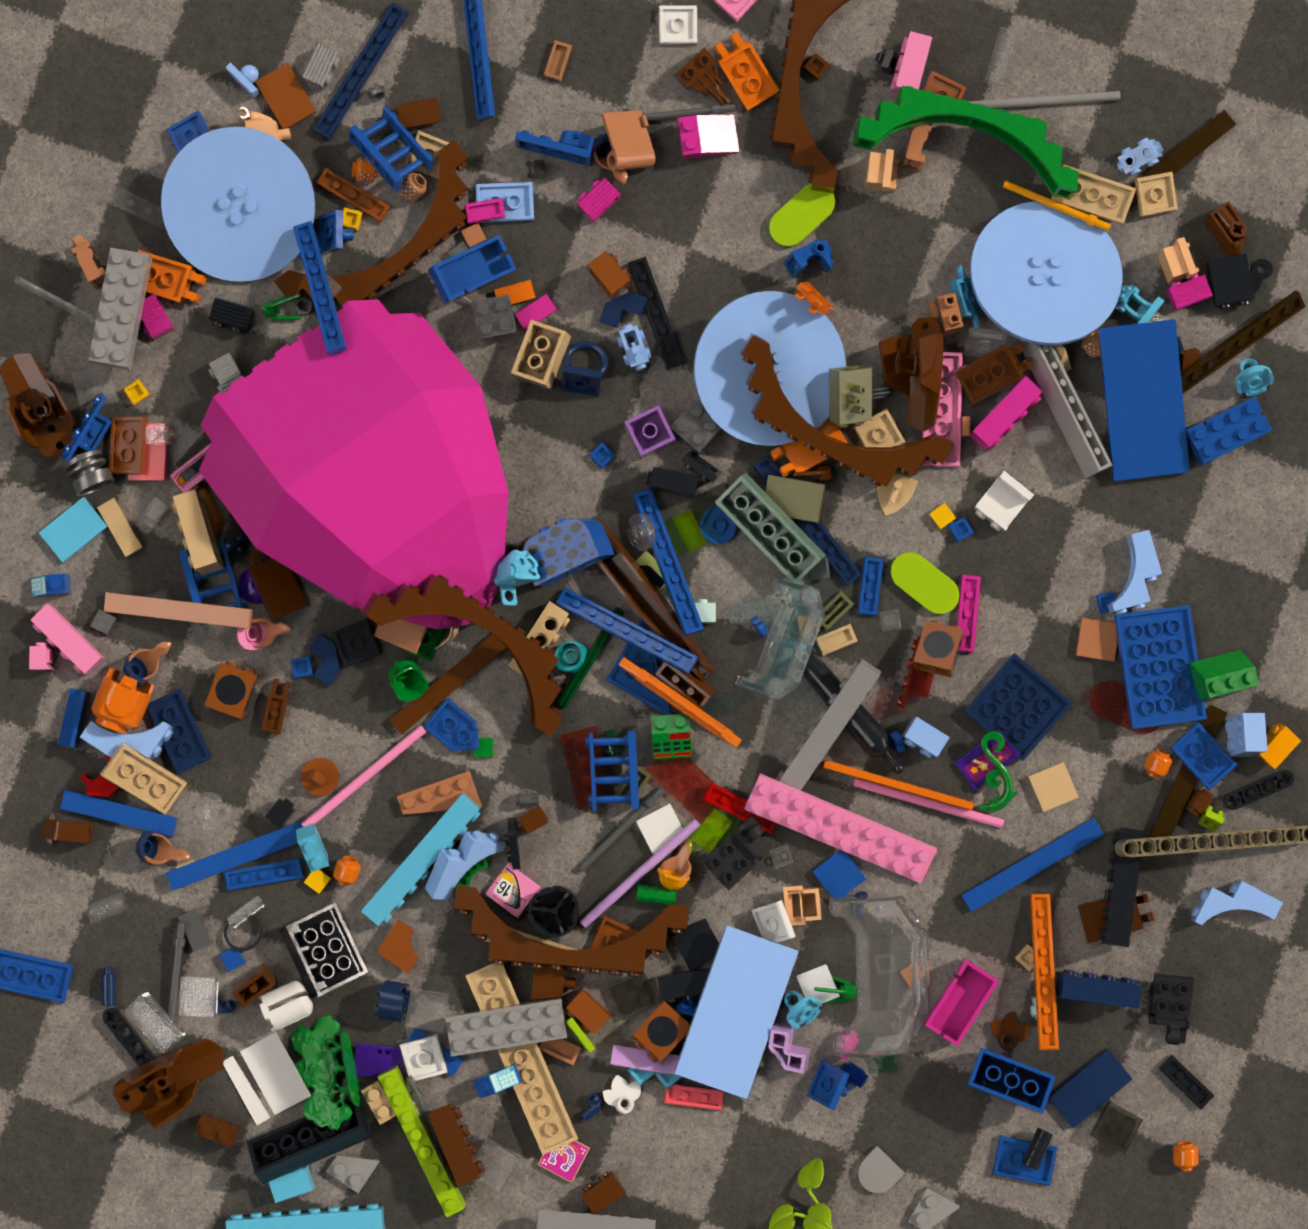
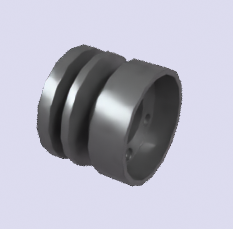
(87, 469)

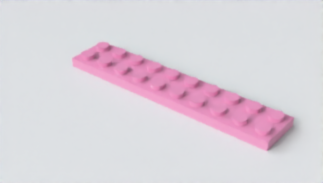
(840, 828)

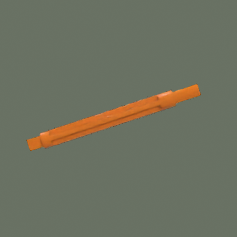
(680, 703)

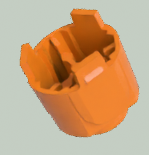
(120, 703)

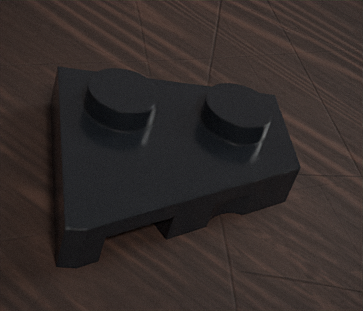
(512, 841)

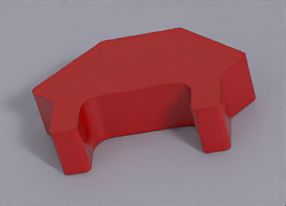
(100, 785)

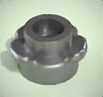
(376, 92)

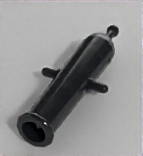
(862, 725)

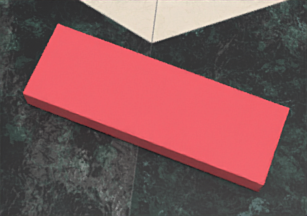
(694, 1096)

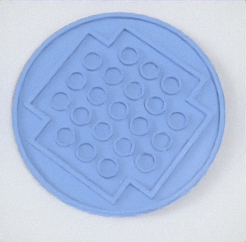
(236, 203)
(1045, 274)
(801, 353)

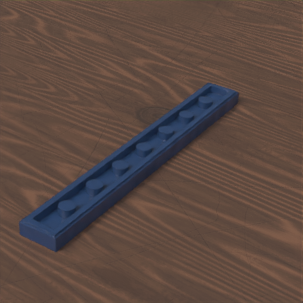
(360, 71)
(816, 532)

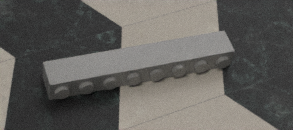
(1067, 408)
(830, 725)

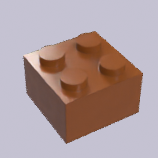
(609, 275)
(587, 1011)

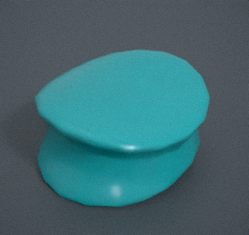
(570, 656)

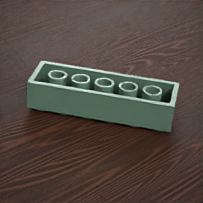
(770, 528)

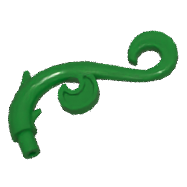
(1000, 770)

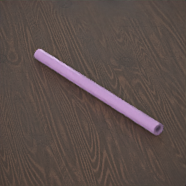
(640, 872)

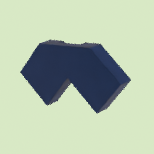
(614, 309)
(330, 666)

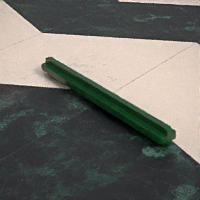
(589, 660)

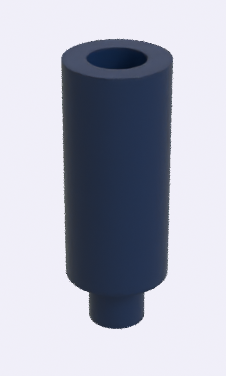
(108, 992)

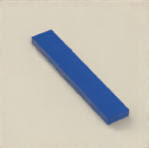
(119, 813)

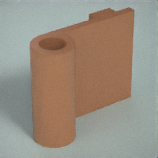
(628, 140)
(402, 634)

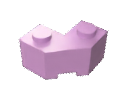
(792, 1057)

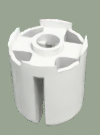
(286, 1005)

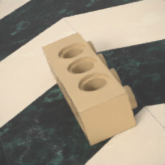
(550, 612)

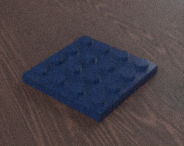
(1018, 705)

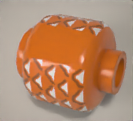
(364, 171)

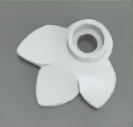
(622, 1091)

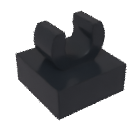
(887, 61)

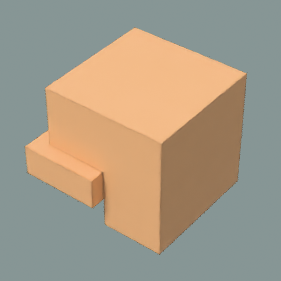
(882, 171)
(1177, 261)
(802, 904)

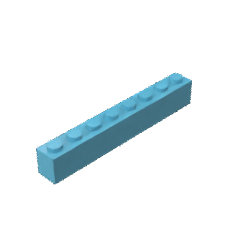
(420, 859)
(334, 1218)

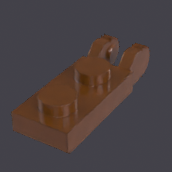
(276, 708)

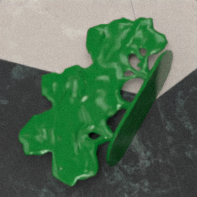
(319, 1071)

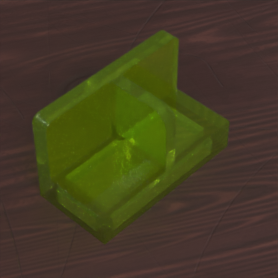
(689, 530)
(711, 830)

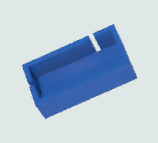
(471, 269)
(1227, 431)

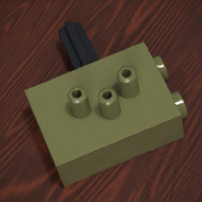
(852, 395)

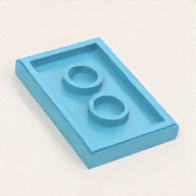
(73, 529)

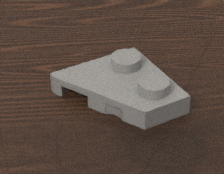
(352, 1170)

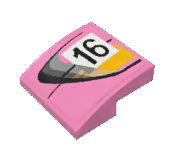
(513, 890)

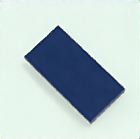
(186, 745)
(1090, 1088)

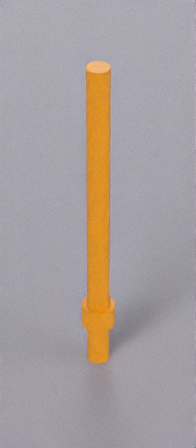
(1091, 220)

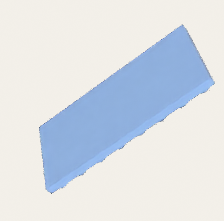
(736, 1012)

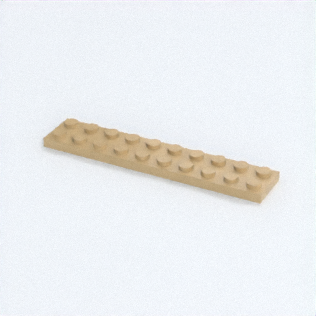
(537, 1090)

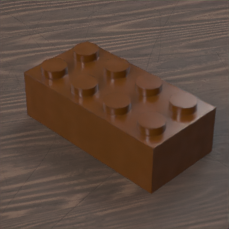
(456, 1144)

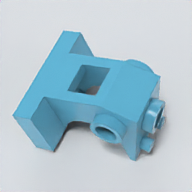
(1146, 309)

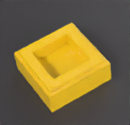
(351, 219)
(136, 392)
(942, 516)
(317, 880)

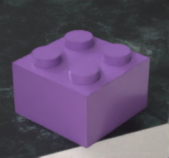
(650, 431)

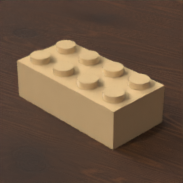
(198, 532)

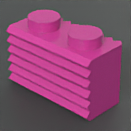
(598, 199)
(1188, 293)
(155, 318)

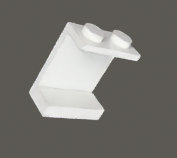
(1003, 502)

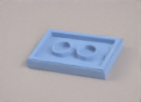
(516, 199)

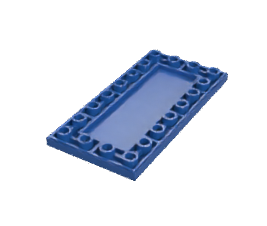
(1144, 400)

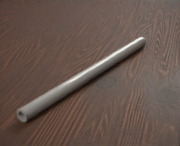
(1050, 100)

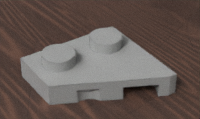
(931, 1209)

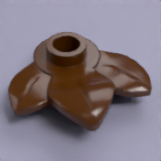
(1009, 1028)

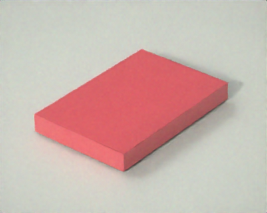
(155, 463)

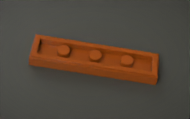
(353, 195)

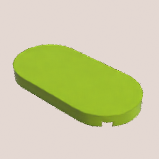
(801, 216)
(924, 583)

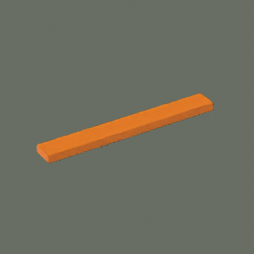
(898, 785)
(1044, 972)

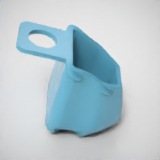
(515, 570)

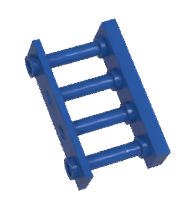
(383, 164)
(193, 578)
(629, 760)

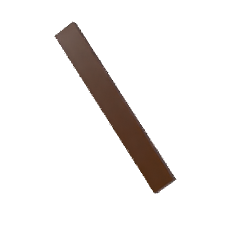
(447, 683)

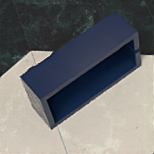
(1100, 990)

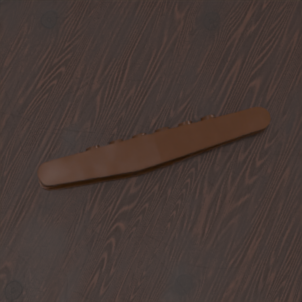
(649, 601)

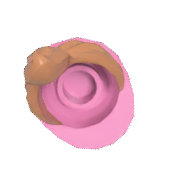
(261, 633)

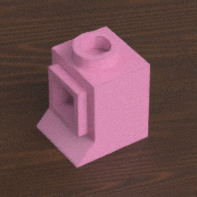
(40, 657)

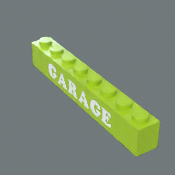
(421, 1141)

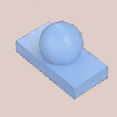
(245, 77)

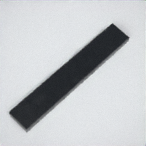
(656, 313)

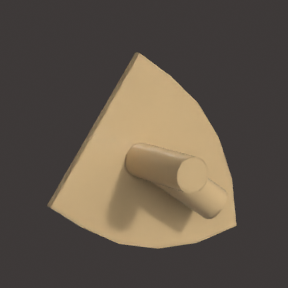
(896, 493)

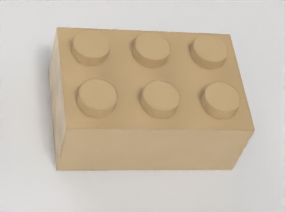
(541, 354)

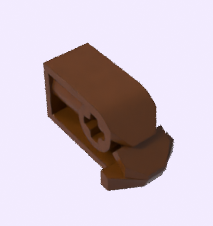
(1222, 224)
(67, 830)

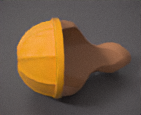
(676, 870)

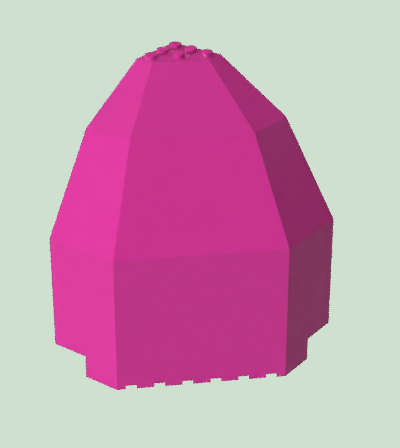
(364, 462)

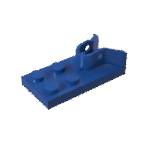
(567, 148)

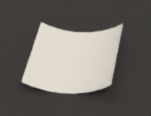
(274, 1075)

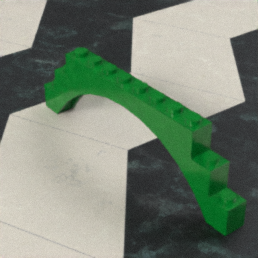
(1019, 132)

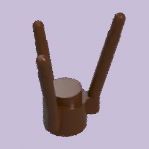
(821, 473)

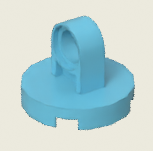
(1253, 379)
(803, 1011)

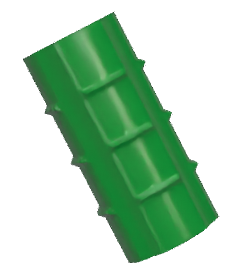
(656, 895)

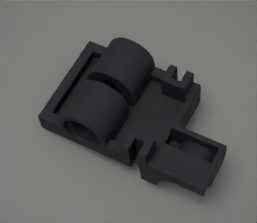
(735, 856)
(1171, 1005)

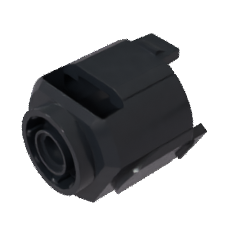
(546, 919)

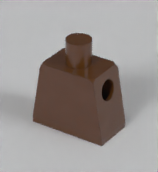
(550, 983)

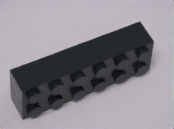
(1121, 893)
(303, 1144)

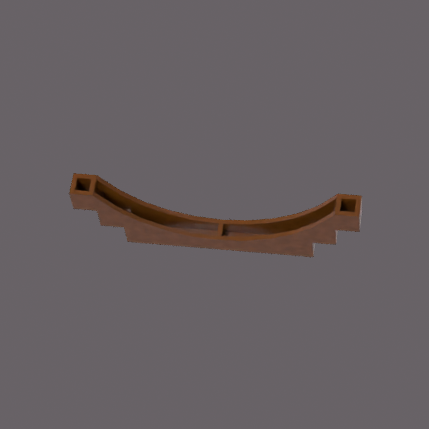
(790, 125)
(440, 222)
(874, 462)
(442, 599)
(513, 948)

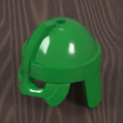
(407, 680)

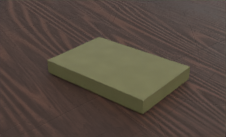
(796, 497)

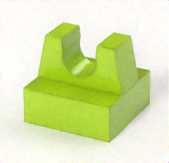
(1211, 820)

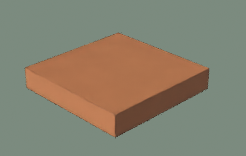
(1097, 640)

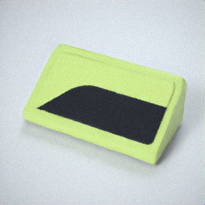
(650, 567)

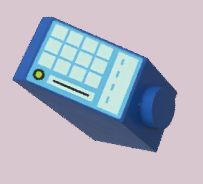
(50, 585)
(497, 1081)

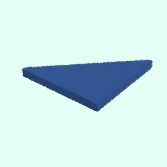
(628, 683)

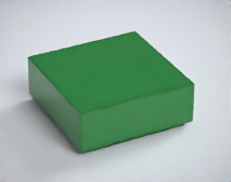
(485, 748)

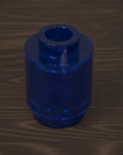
(857, 1075)

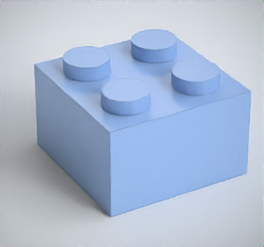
(1246, 735)
(924, 737)

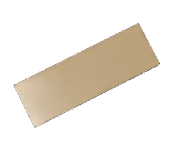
(120, 527)

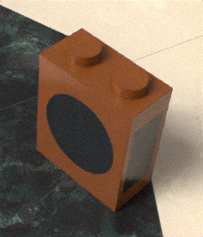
(938, 648)
(232, 689)
(661, 1033)

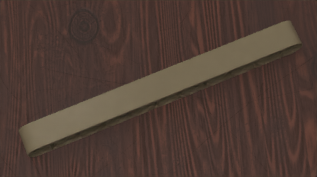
(1225, 838)

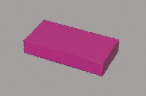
(485, 210)
(536, 311)

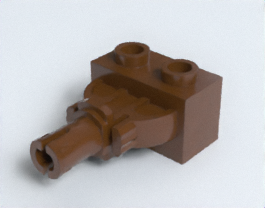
(702, 76)

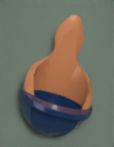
(600, 151)
(145, 662)
(156, 849)

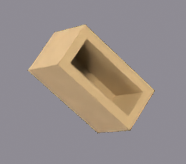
(378, 1102)

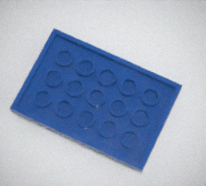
(1156, 668)

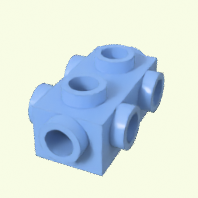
(1145, 154)
(636, 354)

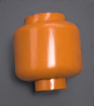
(1157, 763)
(347, 870)
(1185, 1155)

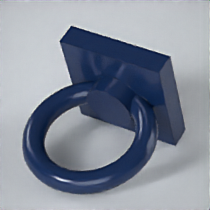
(582, 379)

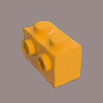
(1279, 745)

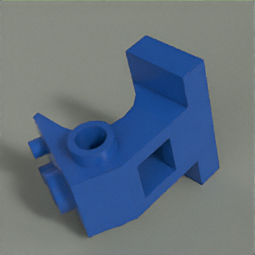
(797, 259)

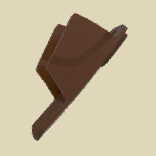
(915, 368)
(36, 406)
(168, 1081)

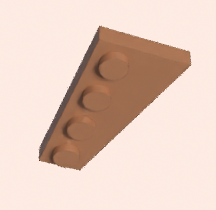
(439, 795)

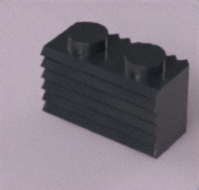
(231, 315)

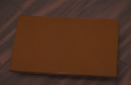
(419, 113)

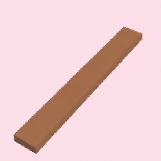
(178, 610)

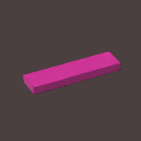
(968, 610)

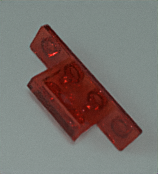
(916, 682)

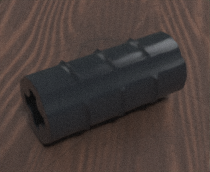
(1037, 1148)

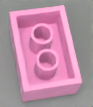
(912, 62)

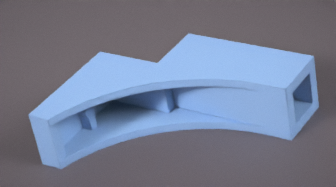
(1143, 566)
(146, 743)
(454, 863)
(1242, 897)

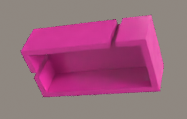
(1001, 418)
(960, 1002)

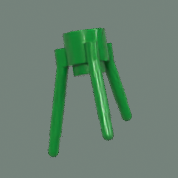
(272, 309)
(846, 991)

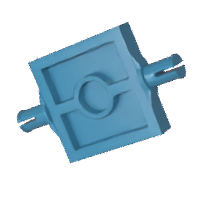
(966, 298)

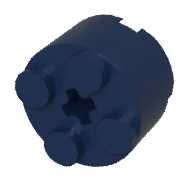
(392, 1001)

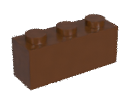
(686, 685)

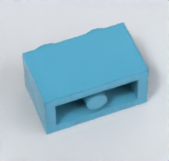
(312, 847)
(292, 1184)

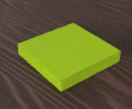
(580, 1034)

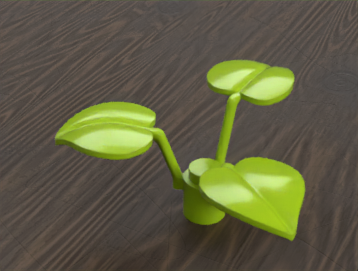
(819, 1215)

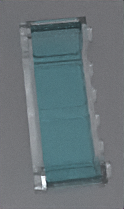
(788, 640)

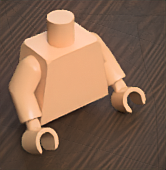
(263, 123)

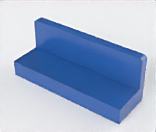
(74, 718)

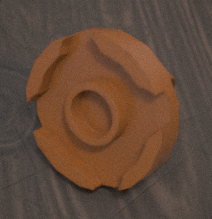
(320, 776)

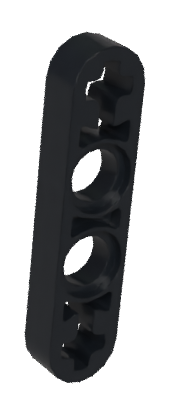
(1258, 790)
(127, 1041)

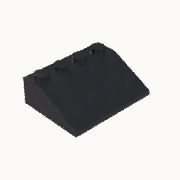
(323, 951)

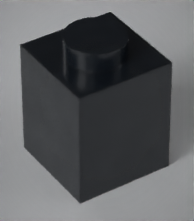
(281, 812)

